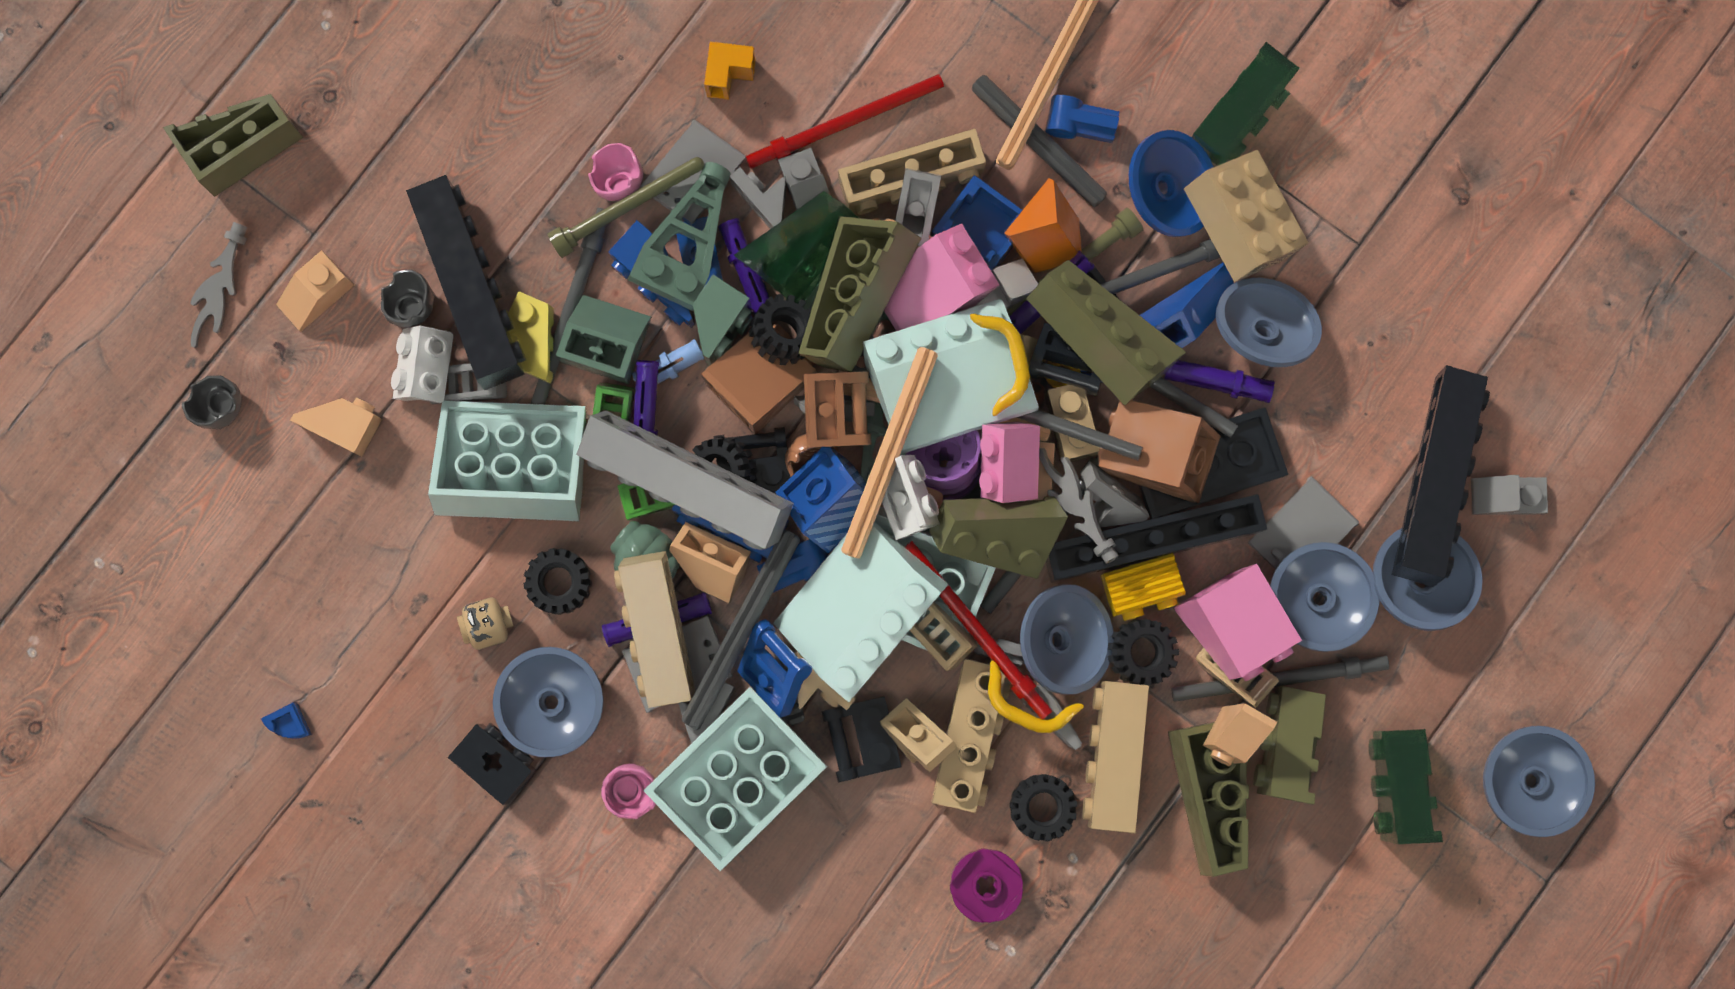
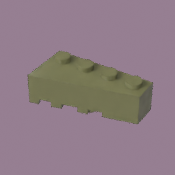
(855, 288)
(1104, 331)
(1213, 802)

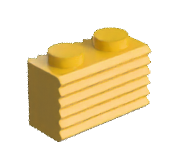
(1142, 586)

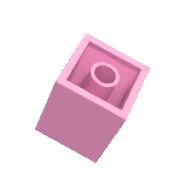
(940, 280)
(1240, 623)

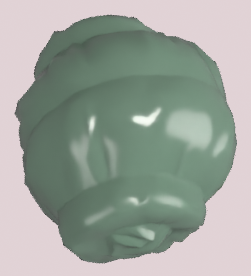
(641, 540)

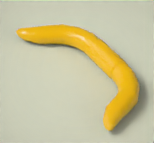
(1018, 357)
(1021, 717)

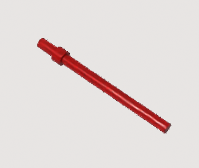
(782, 147)
(1021, 684)

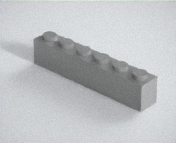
(684, 480)

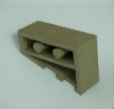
(233, 142)
(1000, 534)
(1291, 745)

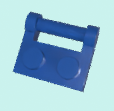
(766, 675)

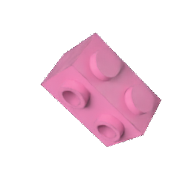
(1009, 461)

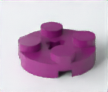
(1007, 884)

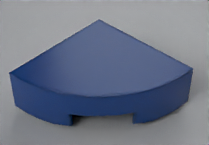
(287, 722)

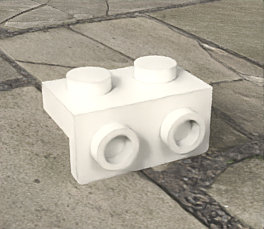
(422, 364)
(907, 499)

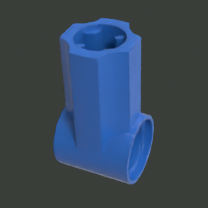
(1072, 118)
(802, 564)

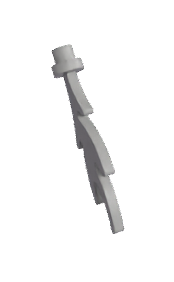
(214, 286)
(1072, 502)

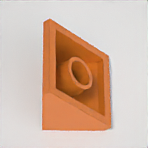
(1046, 230)

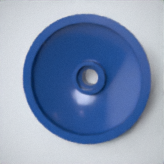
(1157, 181)

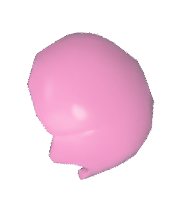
(615, 172)
(624, 791)

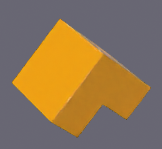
(727, 63)

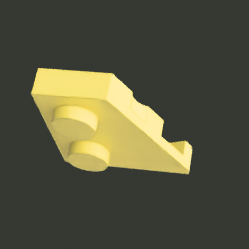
(532, 329)

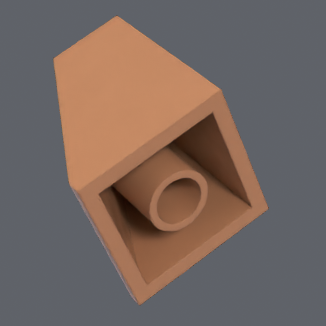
(752, 384)
(1174, 454)

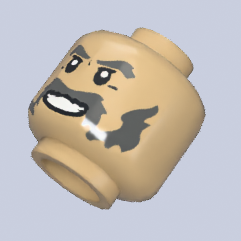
(484, 623)

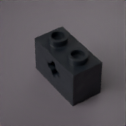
(473, 759)

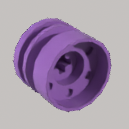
(962, 466)

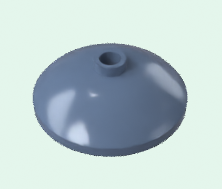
(1268, 322)
(1347, 591)
(1429, 606)
(1080, 639)
(522, 697)
(1562, 783)

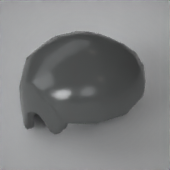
(407, 299)
(213, 402)

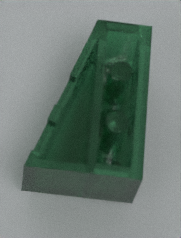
(1245, 105)
(797, 248)
(1403, 787)

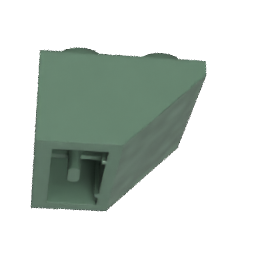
(720, 316)
(603, 339)

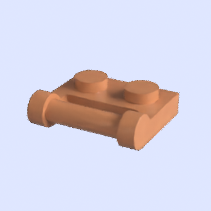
(826, 409)

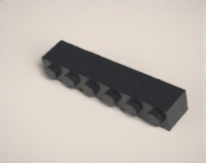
(465, 282)
(1441, 476)
(1159, 537)

